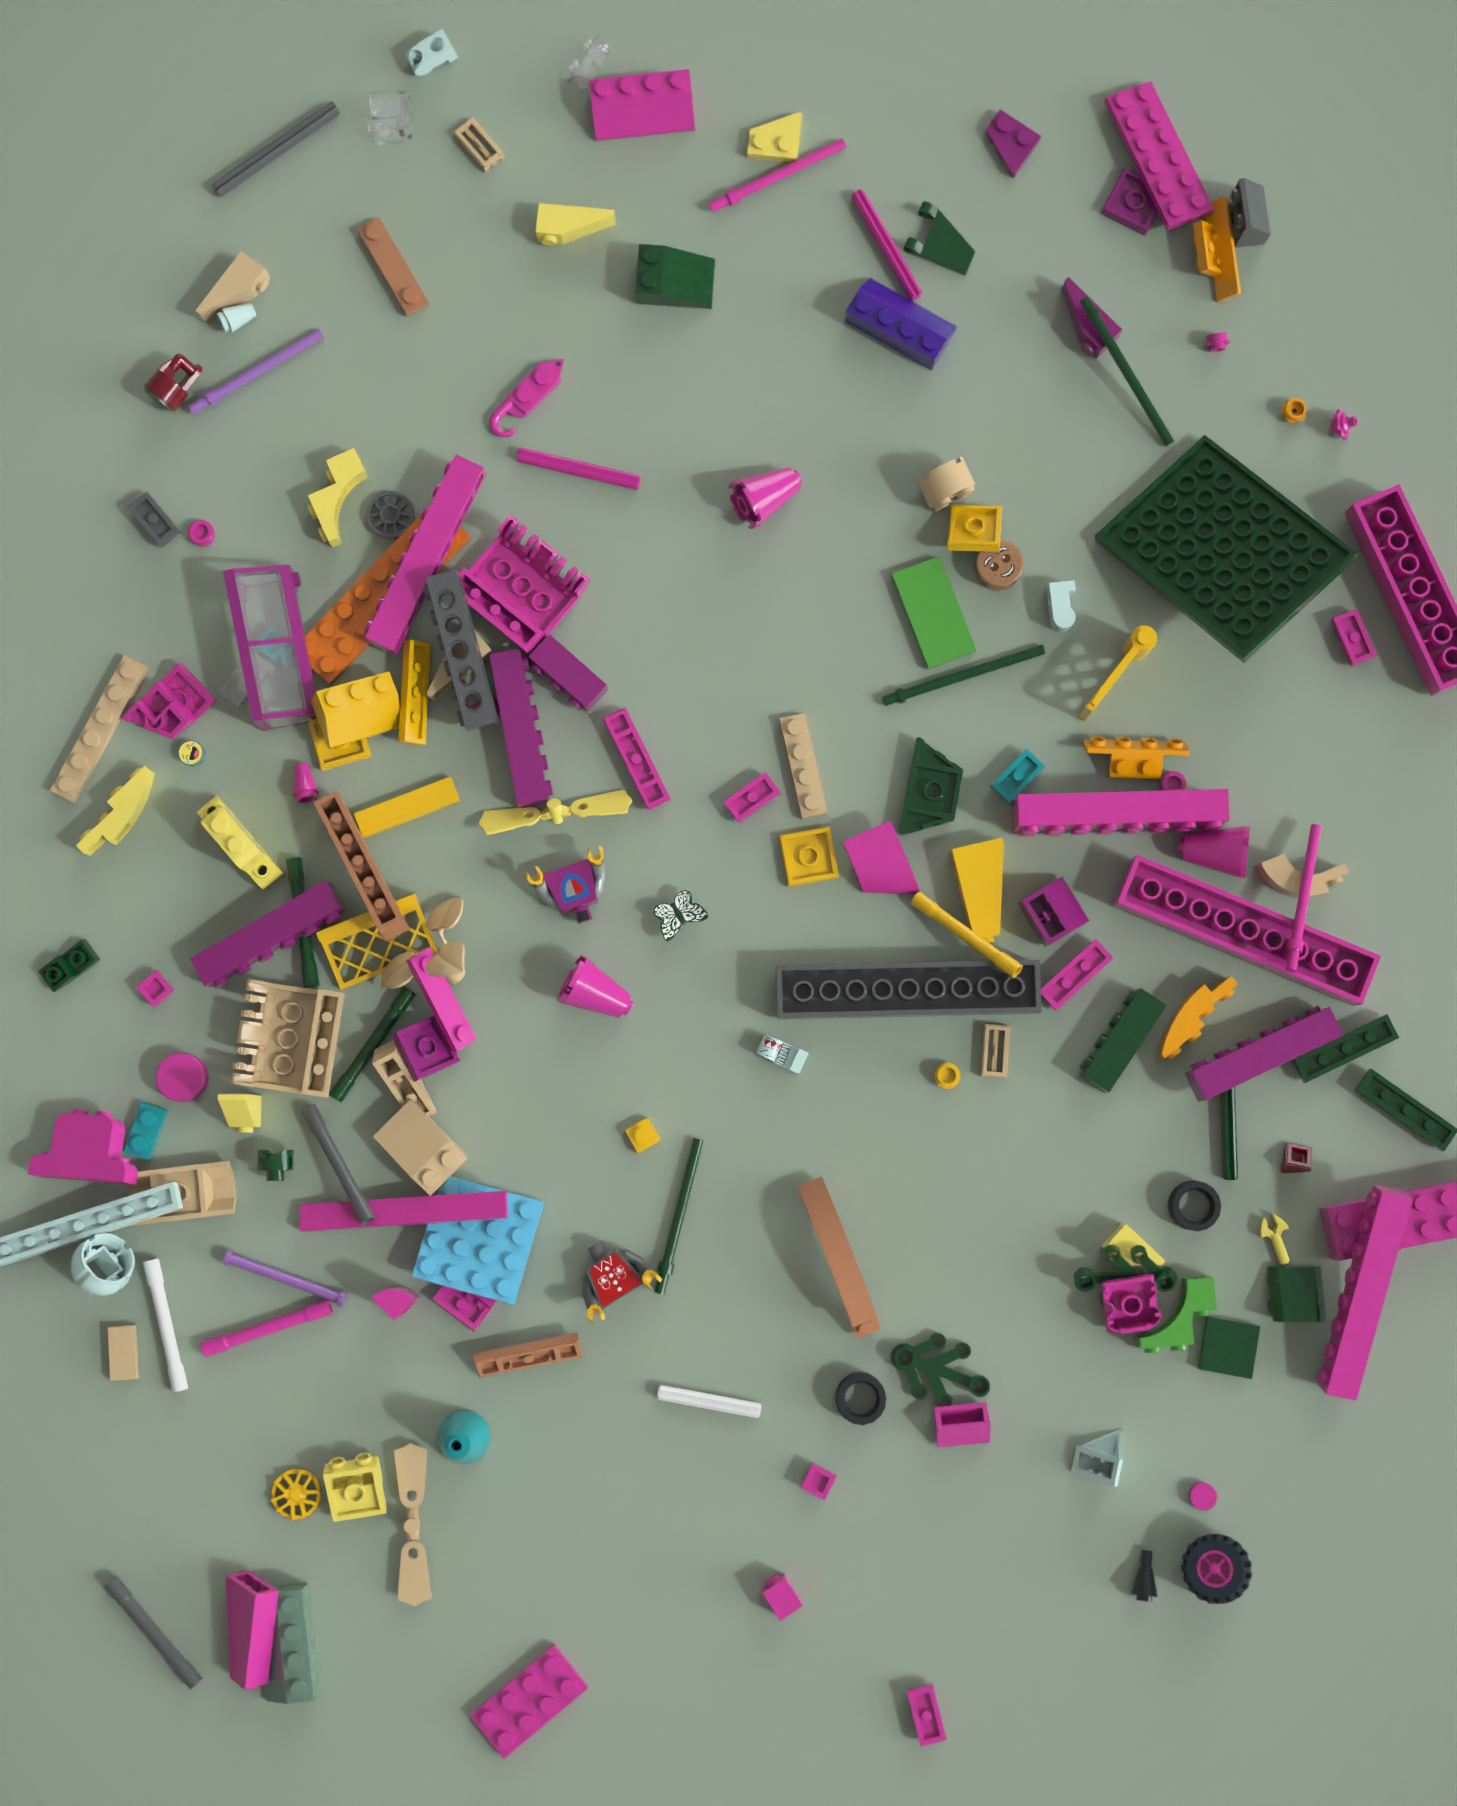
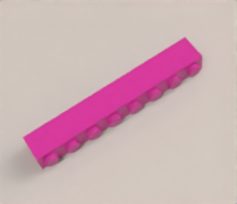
(425, 554)
(1364, 1292)

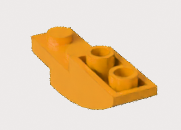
(1186, 1022)

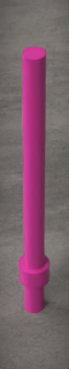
(734, 195)
(1295, 943)

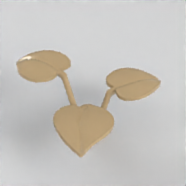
(445, 963)

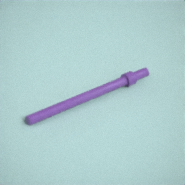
(213, 396)

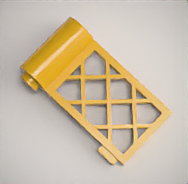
(1134, 649)

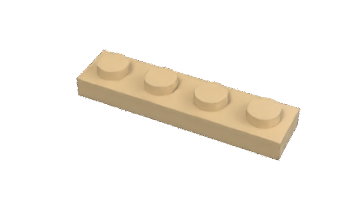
(803, 766)

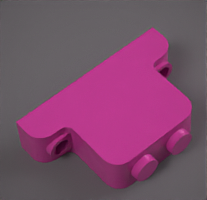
(86, 1150)

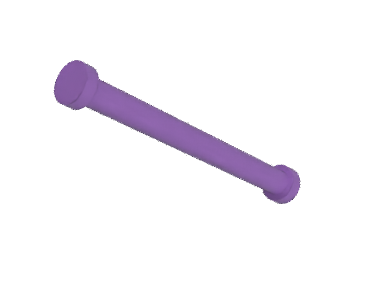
(288, 1279)

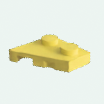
(776, 139)

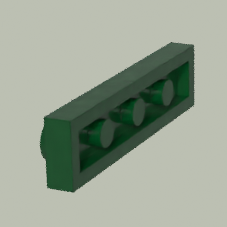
(1345, 1048)
(1406, 1110)

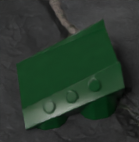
(1296, 1294)

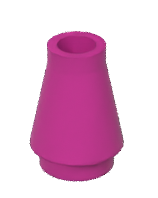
(304, 785)

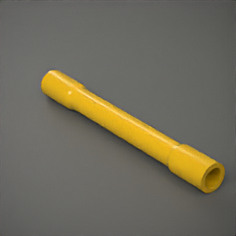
(999, 958)

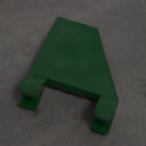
(943, 244)

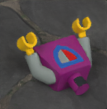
(572, 886)

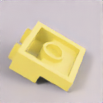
(354, 1487)

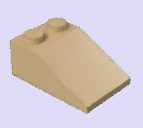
(420, 1147)

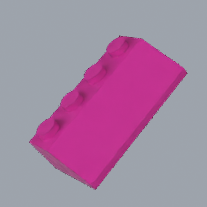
(642, 104)

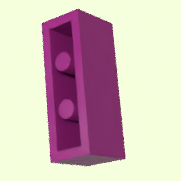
(567, 674)

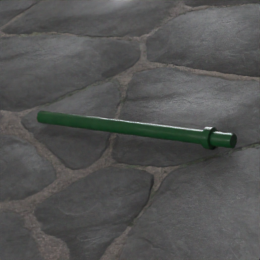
(1093, 315)
(901, 695)

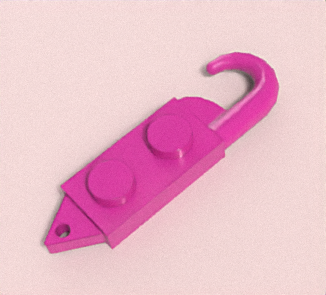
(527, 394)

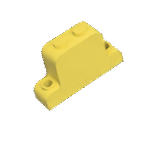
(238, 842)

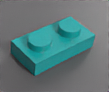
(1017, 776)
(145, 1131)

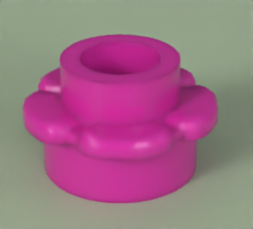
(1217, 341)

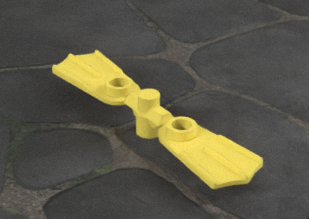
(509, 819)

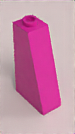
(250, 1628)

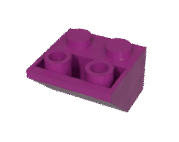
(1053, 912)

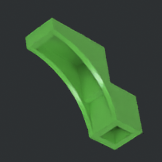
(1177, 1332)

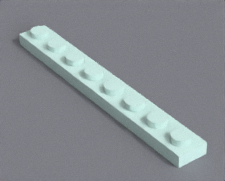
(89, 1223)

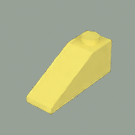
(567, 223)
(241, 1110)

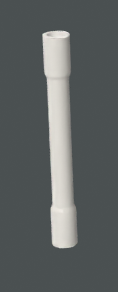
(175, 1368)

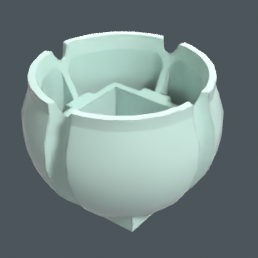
(110, 1256)

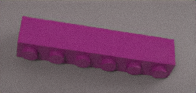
(519, 728)
(268, 934)
(1264, 1053)

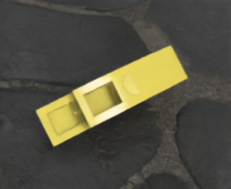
(127, 806)

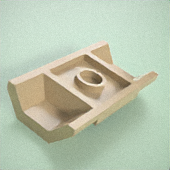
(203, 1190)

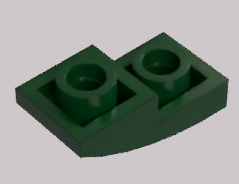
(69, 966)

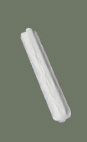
(709, 1401)

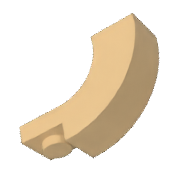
(1286, 879)

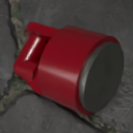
(167, 391)

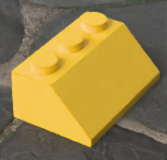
(357, 709)

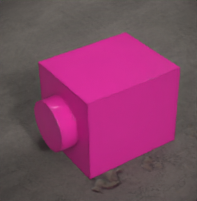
(781, 1596)

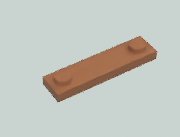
(393, 266)
(528, 1355)

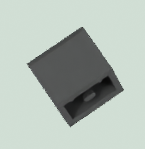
(1248, 214)

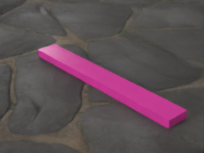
(407, 1211)

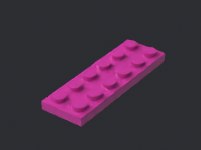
(1159, 155)

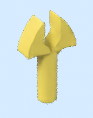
(1275, 1237)

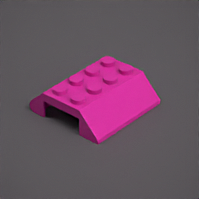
(521, 586)

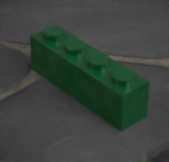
(1122, 1040)

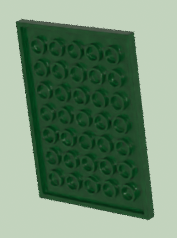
(1225, 548)

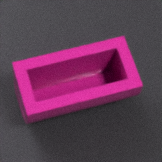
(396, 1300)
(962, 1424)

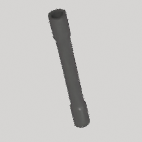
(358, 1201)
(181, 1665)

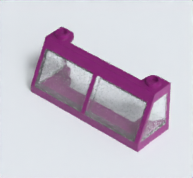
(271, 644)

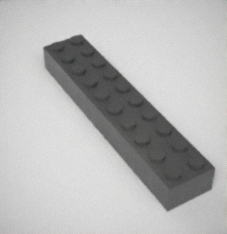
(906, 990)

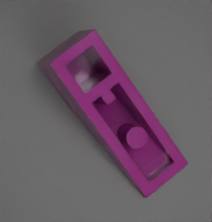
(1085, 331)

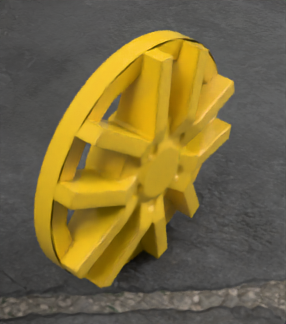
(296, 1494)

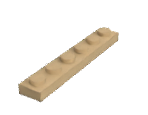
(99, 729)

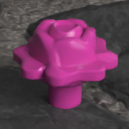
(1342, 424)

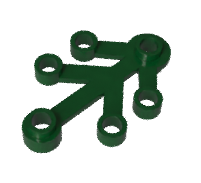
(1093, 1278)
(936, 1368)

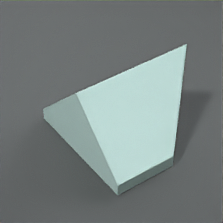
(1100, 1458)

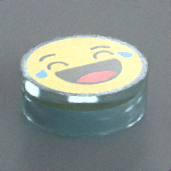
(191, 753)

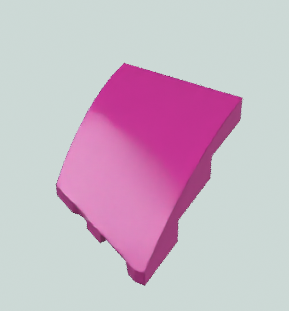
(172, 703)
(881, 862)

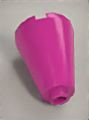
(763, 494)
(1218, 849)
(594, 990)

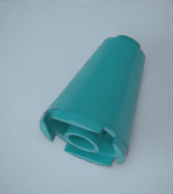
(470, 1431)

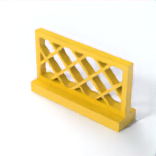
(363, 923)

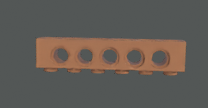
(361, 866)

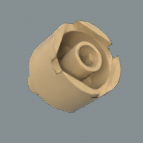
(945, 483)

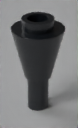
(1145, 1584)

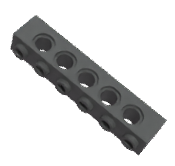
(436, 588)

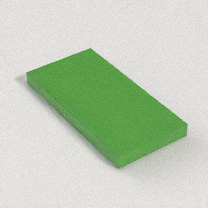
(933, 612)

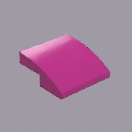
(463, 1306)

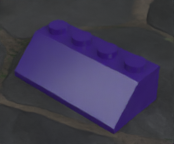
(899, 323)

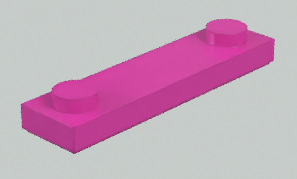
(636, 759)
(441, 1002)

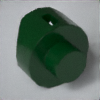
(275, 1164)

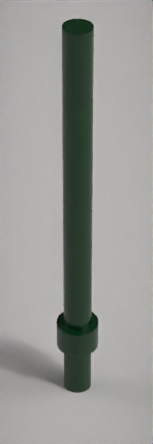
(665, 1266)

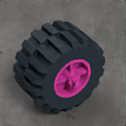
(1216, 1568)

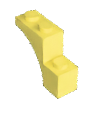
(346, 473)

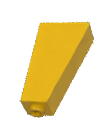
(979, 882)

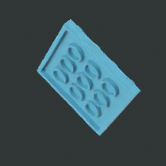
(480, 1255)

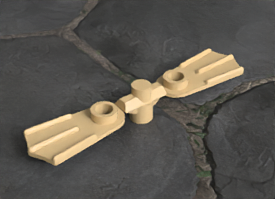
(413, 1573)

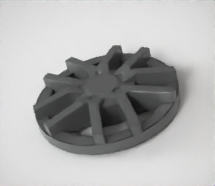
(389, 514)

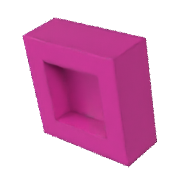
(155, 988)
(818, 1481)

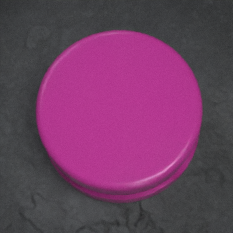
(182, 1077)

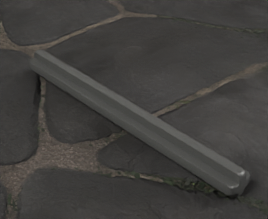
(275, 149)

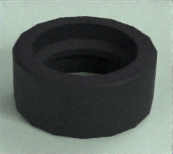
(1214, 1201)
(871, 1416)

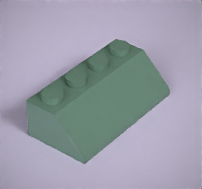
(293, 1655)

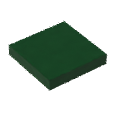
(1229, 1347)

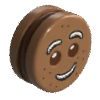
(999, 569)

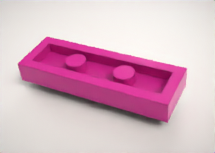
(1075, 974)

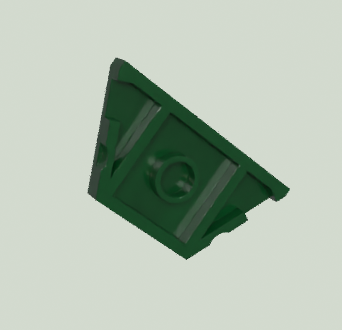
(930, 791)

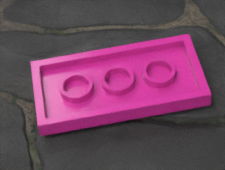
(529, 1701)

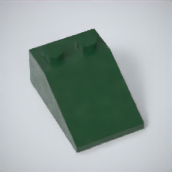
(674, 277)

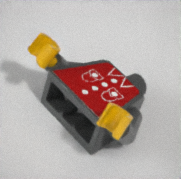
(613, 1277)

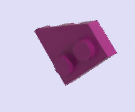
(1012, 140)

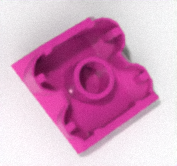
(1130, 1304)

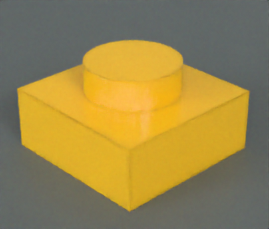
(642, 1135)

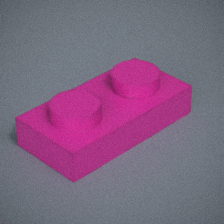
(1353, 637)
(752, 797)
(926, 1714)

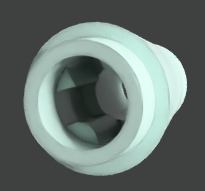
(235, 316)

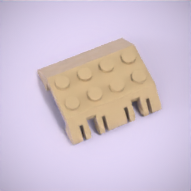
(290, 1038)

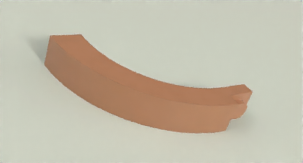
(839, 1257)

